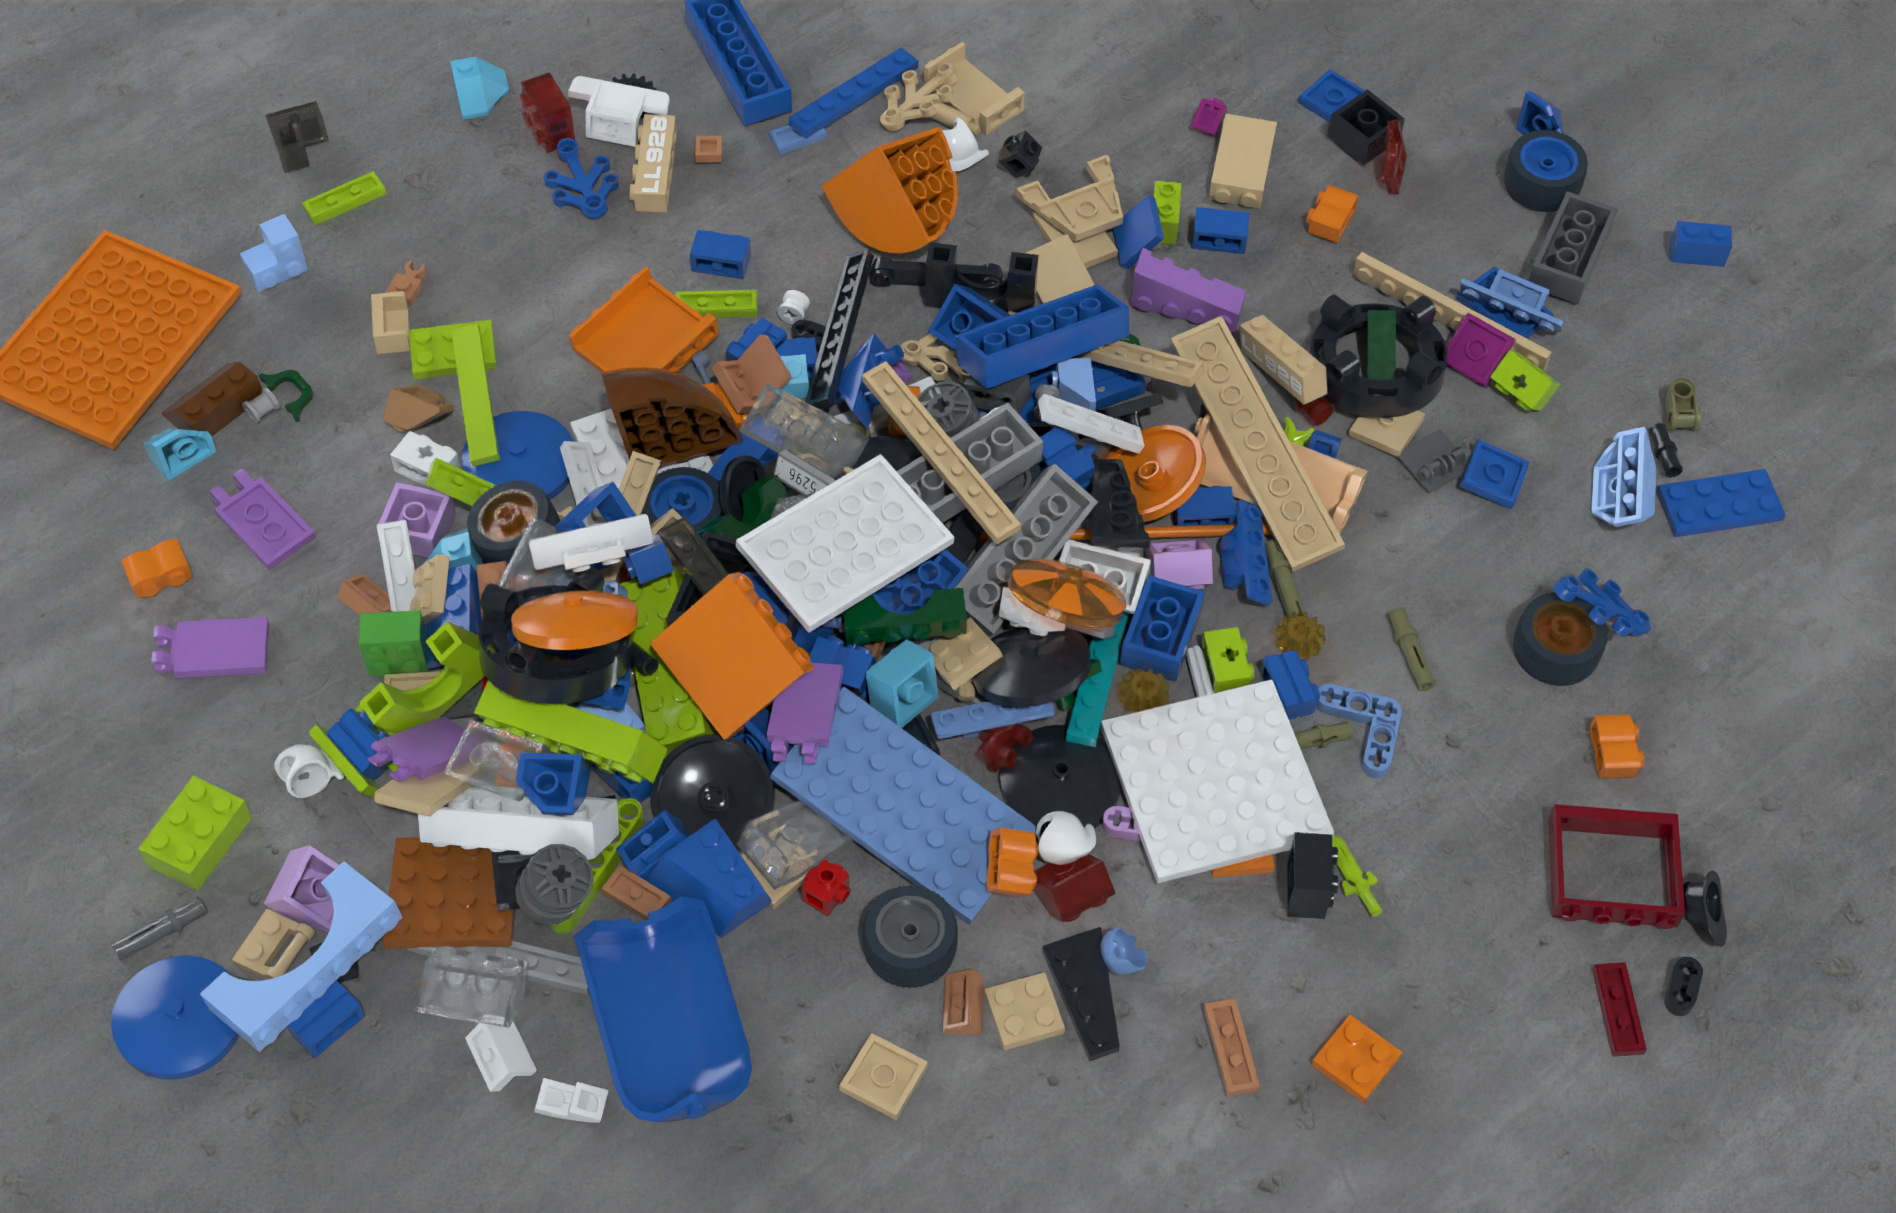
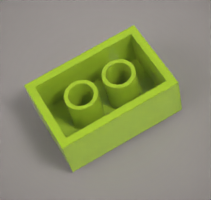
(195, 833)

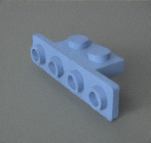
(1516, 296)
(974, 718)

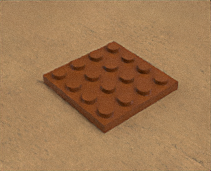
(445, 898)

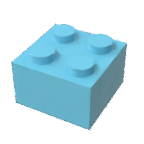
(903, 683)

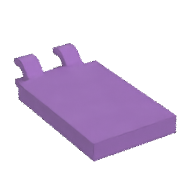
(261, 520)
(213, 647)
(806, 713)
(419, 750)

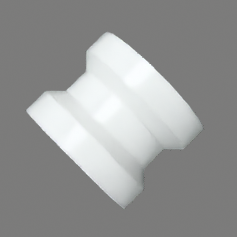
(793, 306)

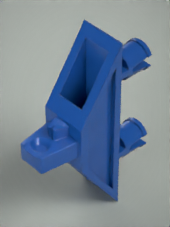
(851, 385)

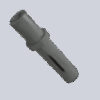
(159, 928)

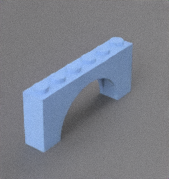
(268, 1006)

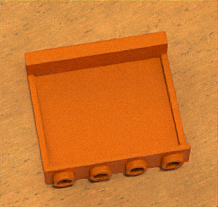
(643, 329)
(732, 654)

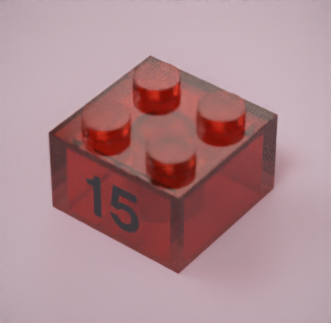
(546, 111)

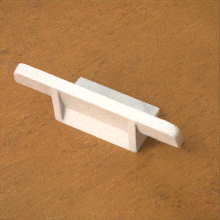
(616, 108)

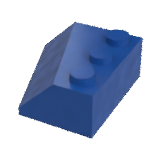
(916, 586)
(712, 870)

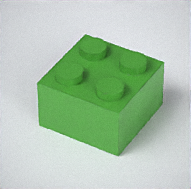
(393, 642)

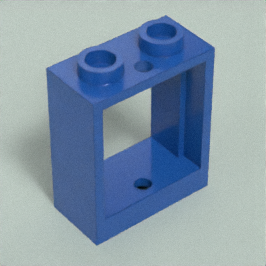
(608, 502)

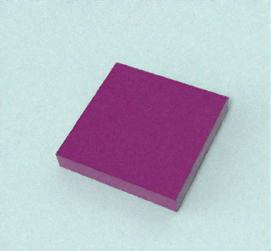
(1478, 349)

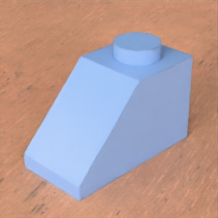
(1075, 382)

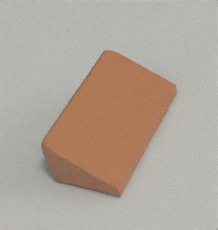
(364, 595)
(963, 1003)

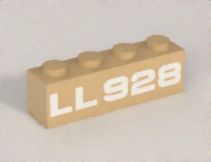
(654, 164)
(1283, 359)

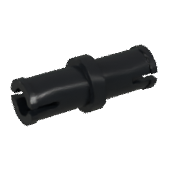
(1665, 450)

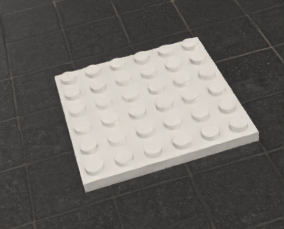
(1214, 780)

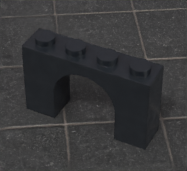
(1012, 294)

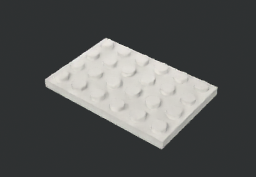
(844, 542)

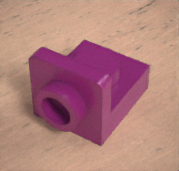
(1209, 116)

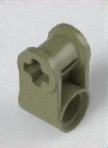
(1682, 405)

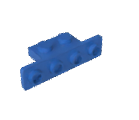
(1245, 555)

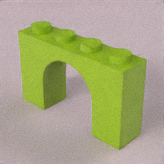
(405, 709)

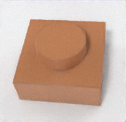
(708, 149)

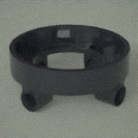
(1349, 390)
(521, 668)

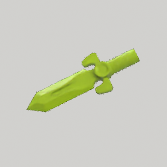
(1353, 873)

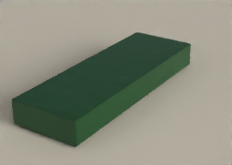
(1381, 344)

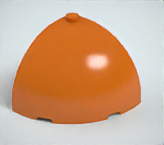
(898, 193)

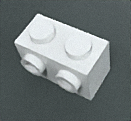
(1023, 616)

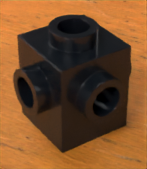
(1020, 154)

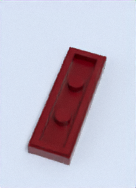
(1619, 1009)

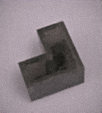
(293, 131)

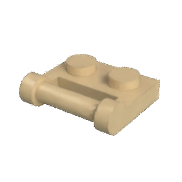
(267, 940)

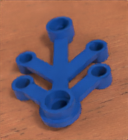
(593, 204)
(1606, 602)

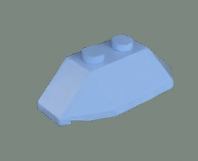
(1625, 480)

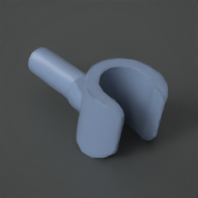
(699, 362)

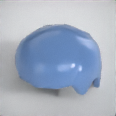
(1121, 954)

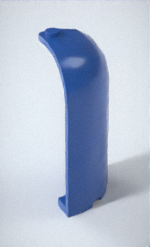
(666, 1012)

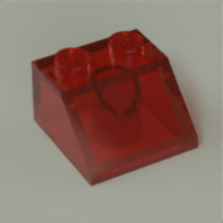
(1073, 887)

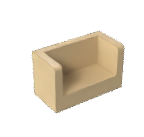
(390, 322)

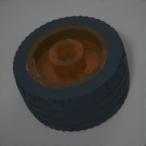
(503, 516)
(1559, 640)

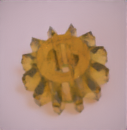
(1301, 635)
(1144, 690)

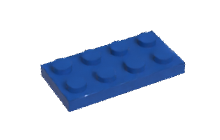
(1720, 503)

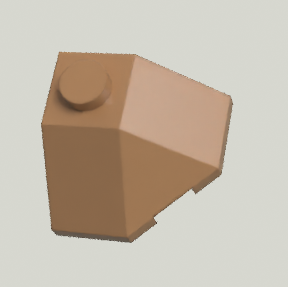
(414, 407)

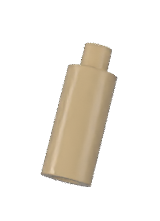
(947, 114)

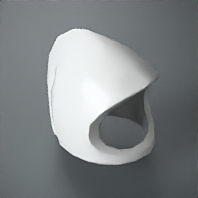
(963, 146)
(304, 759)
(1064, 838)

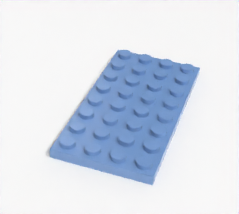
(902, 804)

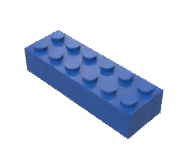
(739, 59)
(1042, 336)

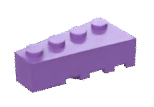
(1184, 293)

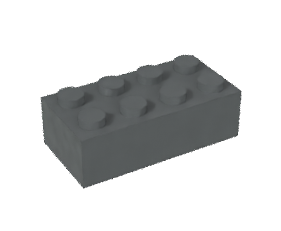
(1572, 246)

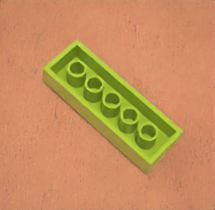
(666, 706)
(575, 731)

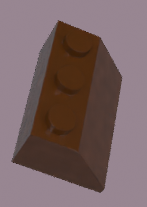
(215, 400)

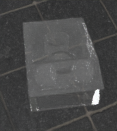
(790, 842)

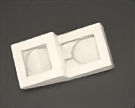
(571, 1102)

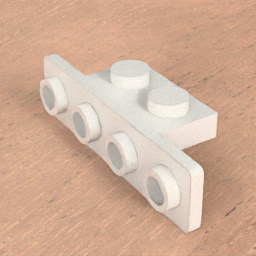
(591, 544)

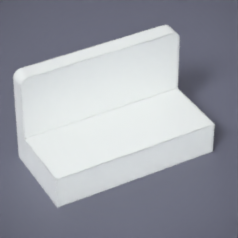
(499, 1054)

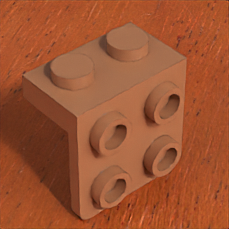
(749, 374)

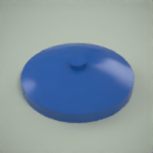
(528, 452)
(165, 1023)

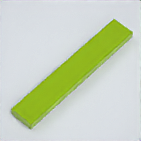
(475, 395)

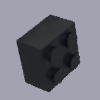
(1362, 126)
(1311, 875)

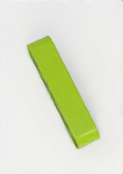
(609, 858)

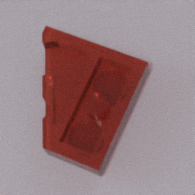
(1394, 158)

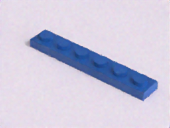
(852, 93)

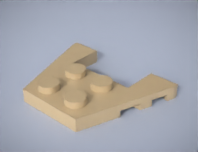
(1082, 210)

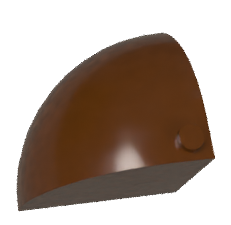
(668, 415)

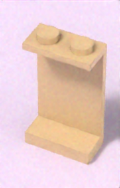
(977, 93)
(1242, 161)

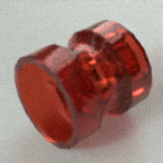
(1317, 410)

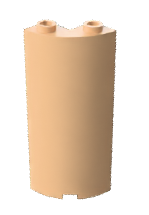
(1333, 479)

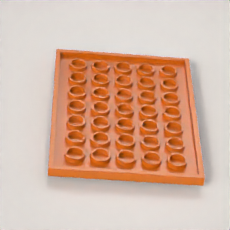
(110, 338)

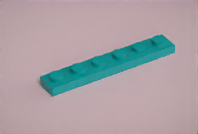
(1094, 691)

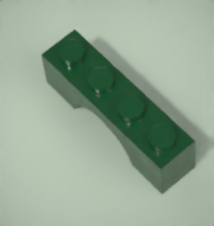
(757, 509)
(940, 616)

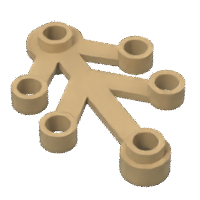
(894, 117)
(920, 353)

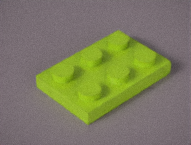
(434, 351)

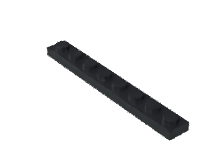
(839, 330)

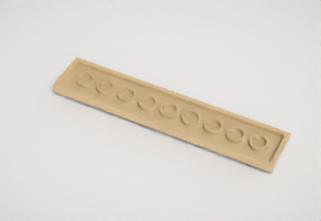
(1259, 446)

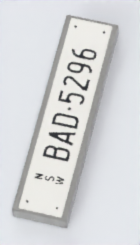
(800, 474)

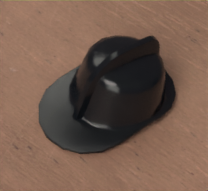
(1705, 906)

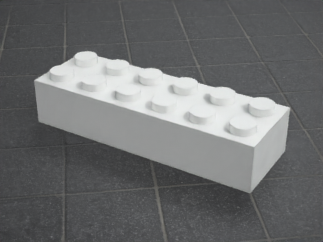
(504, 824)

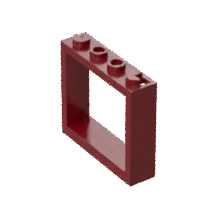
(1626, 824)

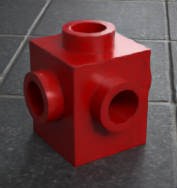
(826, 887)

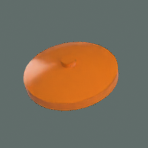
(1164, 470)
(574, 620)

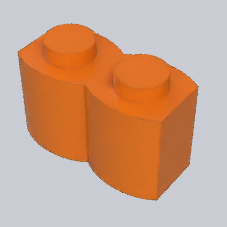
(1332, 213)
(157, 568)
(1616, 746)
(1011, 862)

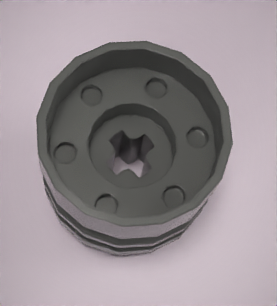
(950, 406)
(540, 892)

